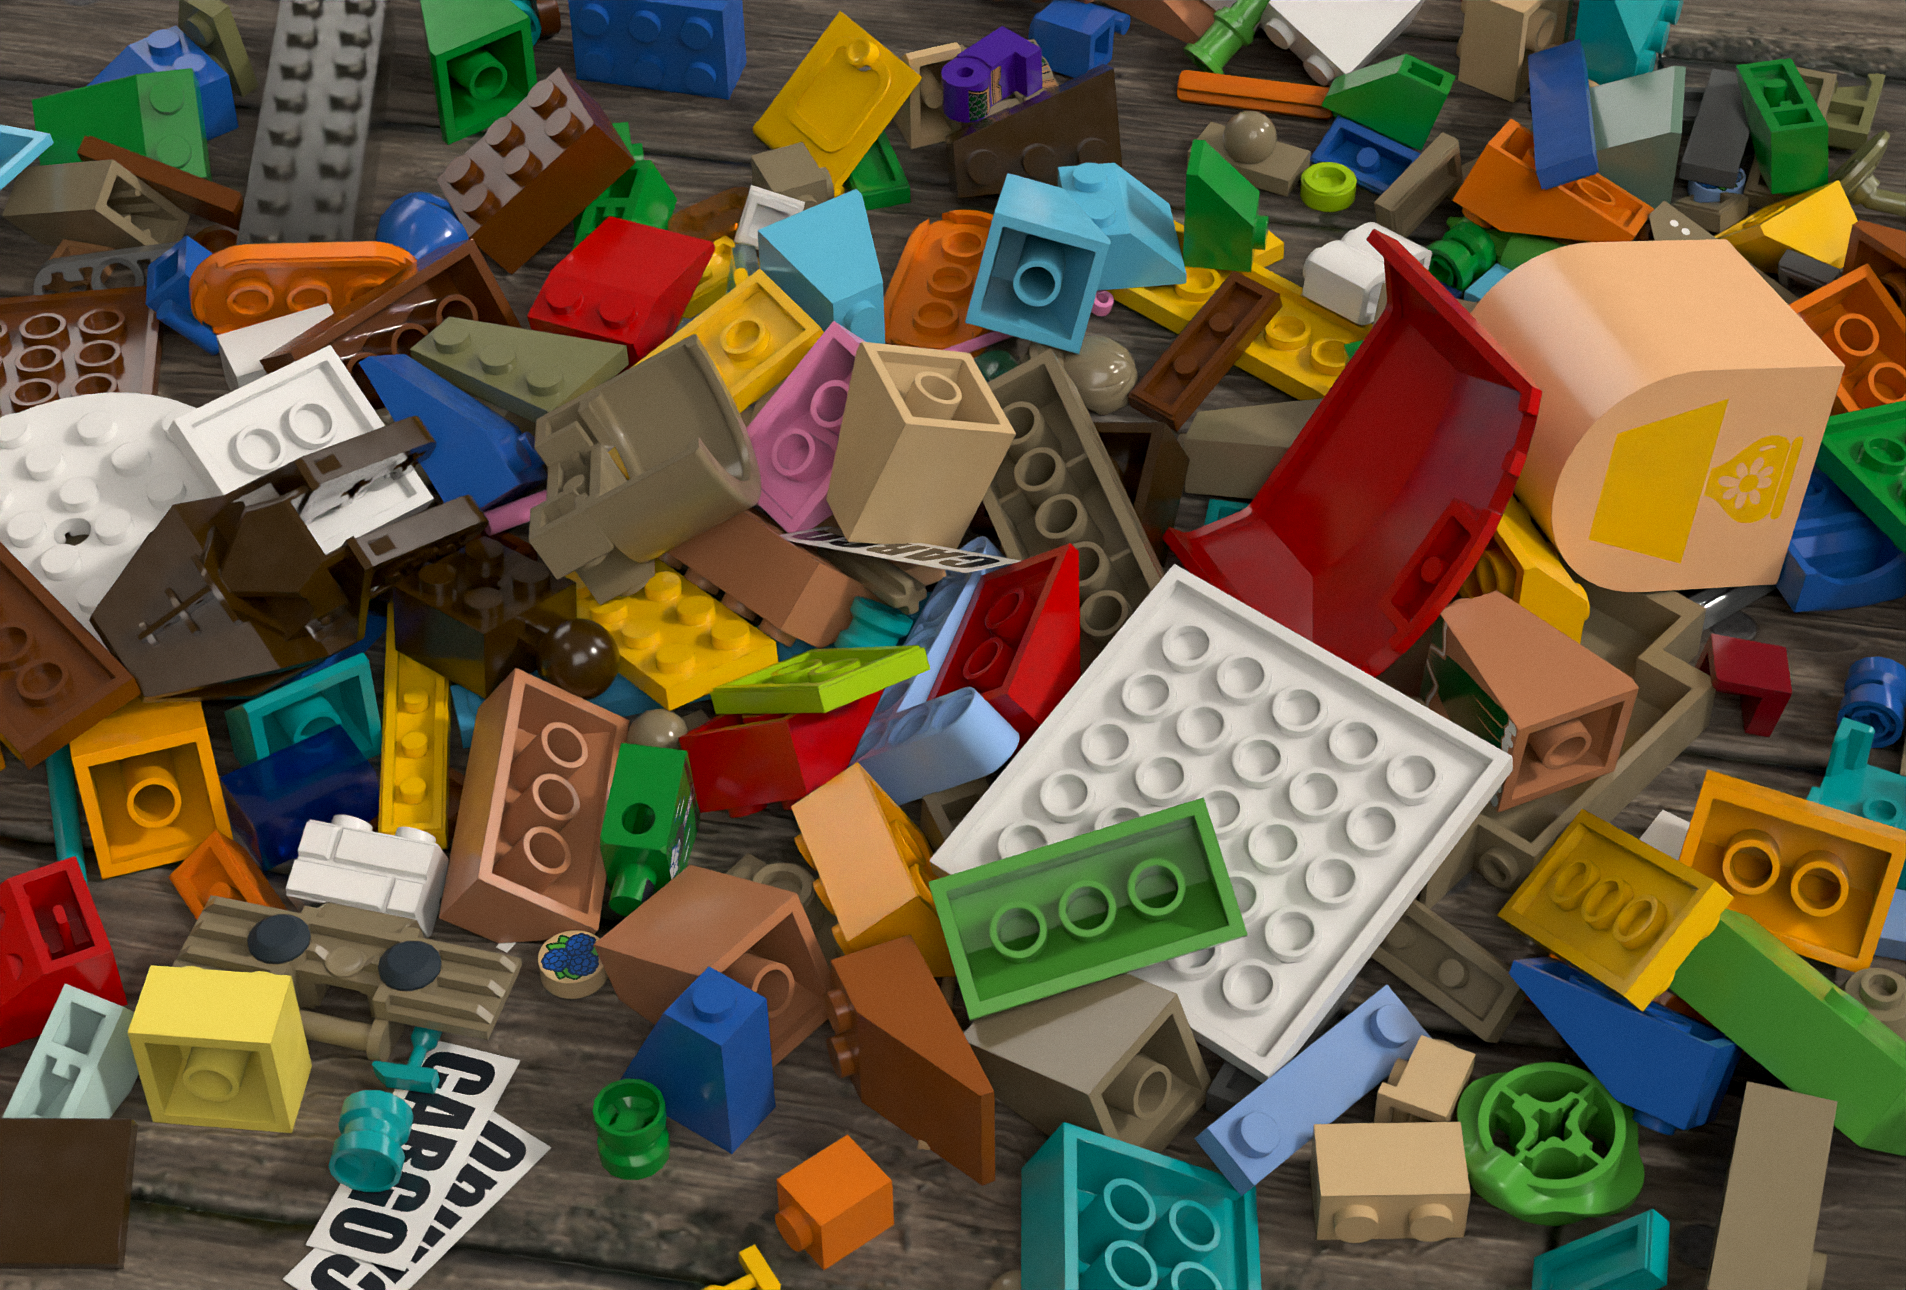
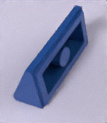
(1369, 155)

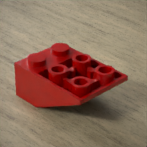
(50, 940)

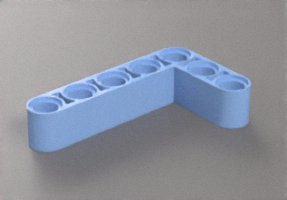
(942, 742)

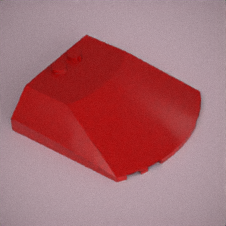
(1385, 483)

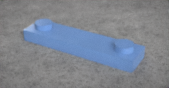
(1311, 1090)

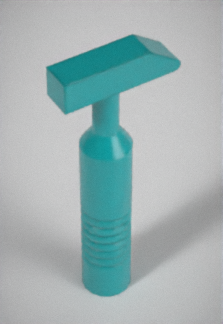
(412, 1075)

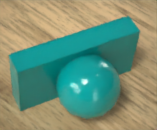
(1615, 1258)

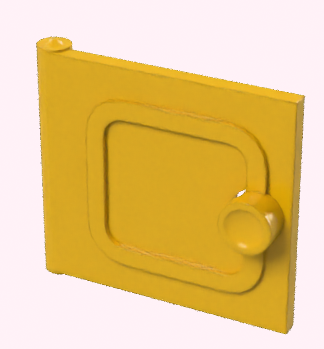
(834, 103)

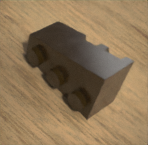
(1034, 138)

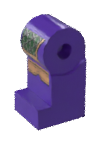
(989, 74)

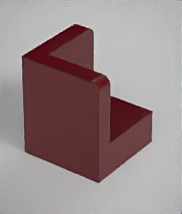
(1753, 672)

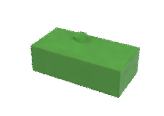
(1800, 1028)

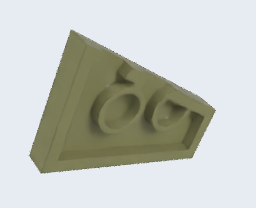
(518, 366)

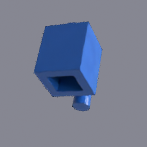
(1077, 35)
(169, 292)

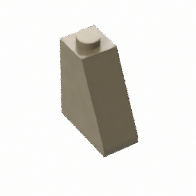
(92, 205)
(1241, 446)

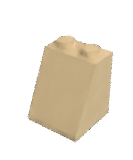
(915, 446)

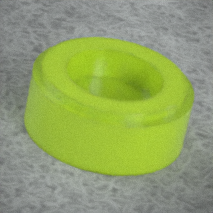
(1328, 187)

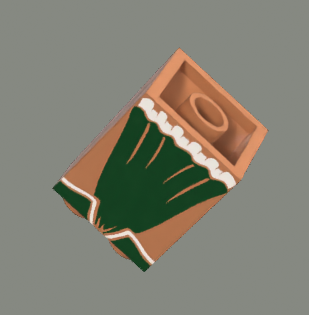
(1527, 694)

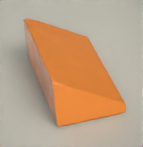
(222, 870)

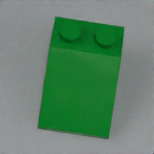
(141, 112)

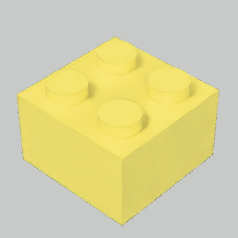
(220, 1048)

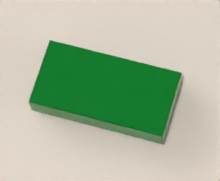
(880, 177)

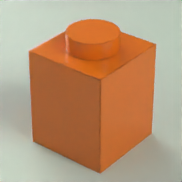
(834, 1203)

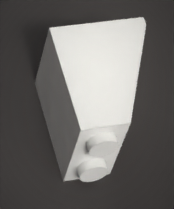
(1336, 34)

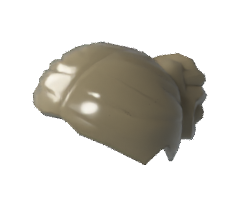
(1101, 371)

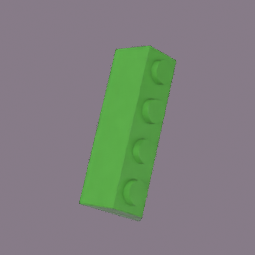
(1087, 909)

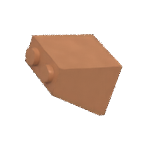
(734, 927)

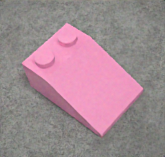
(800, 432)

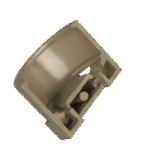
(683, 460)

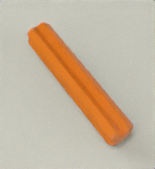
(1253, 94)

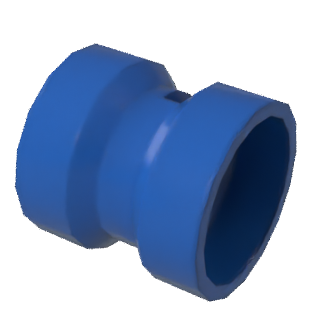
(1876, 697)

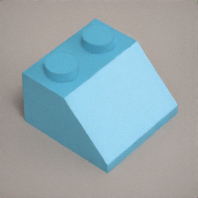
(1136, 221)

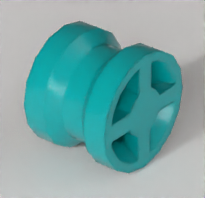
(873, 625)

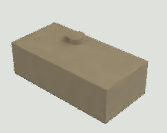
(1773, 1194)

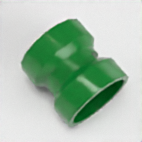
(1462, 255)
(631, 1129)

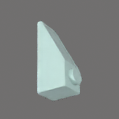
(79, 1063)

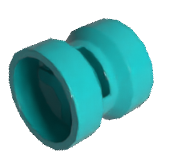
(370, 1143)

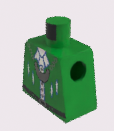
(646, 845)

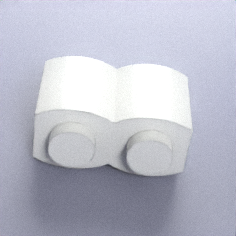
(1350, 273)

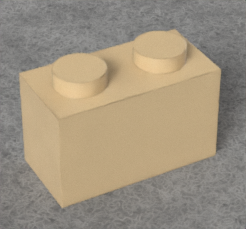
(1389, 1181)

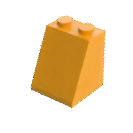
(148, 785)

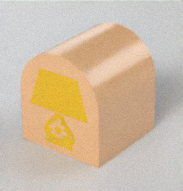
(1667, 410)

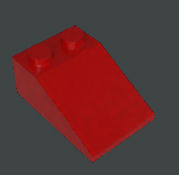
(622, 286)
(1020, 640)
(772, 758)

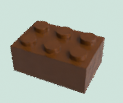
(535, 171)

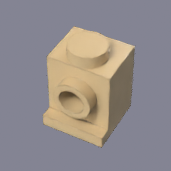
(1426, 1085)

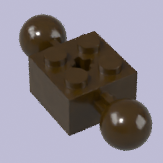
(499, 612)

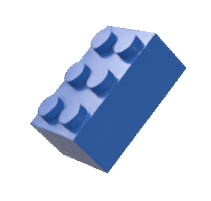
(660, 44)

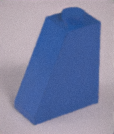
(712, 1060)

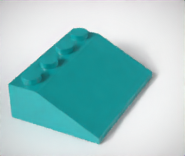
(1624, 35)
(1131, 1220)

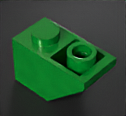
(1392, 97)

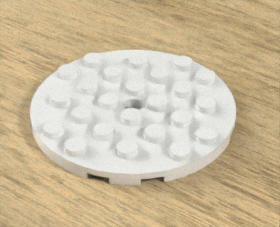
(91, 470)

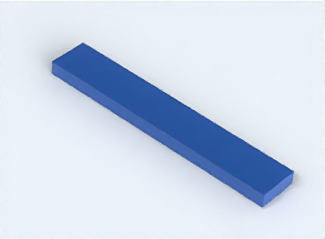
(1562, 115)

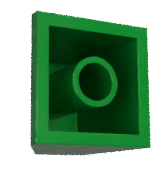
(477, 62)

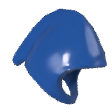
(420, 225)

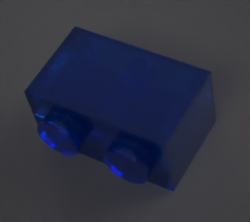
(299, 784)

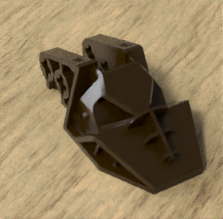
(242, 594)

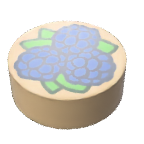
(571, 965)

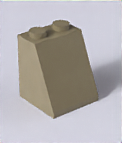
(1099, 1059)

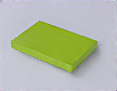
(819, 680)

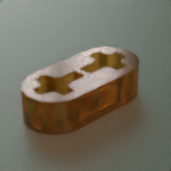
(712, 217)

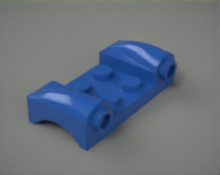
(1838, 555)

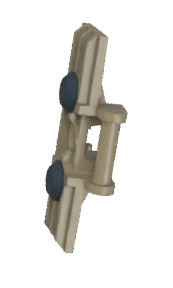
(358, 950)

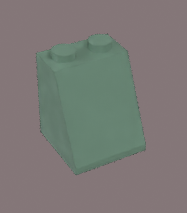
(1640, 132)

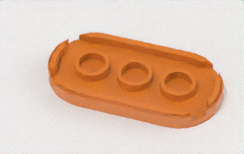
(278, 279)
(936, 282)

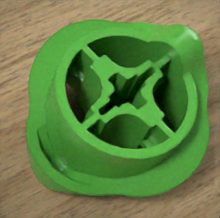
(1554, 1170)

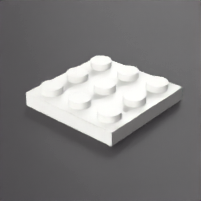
(286, 418)

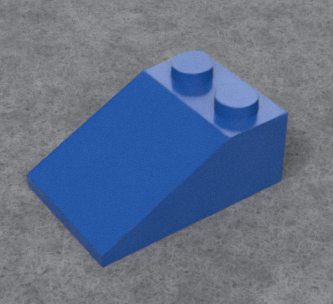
(173, 51)
(475, 446)
(1649, 1059)

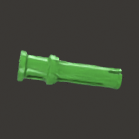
(1226, 35)

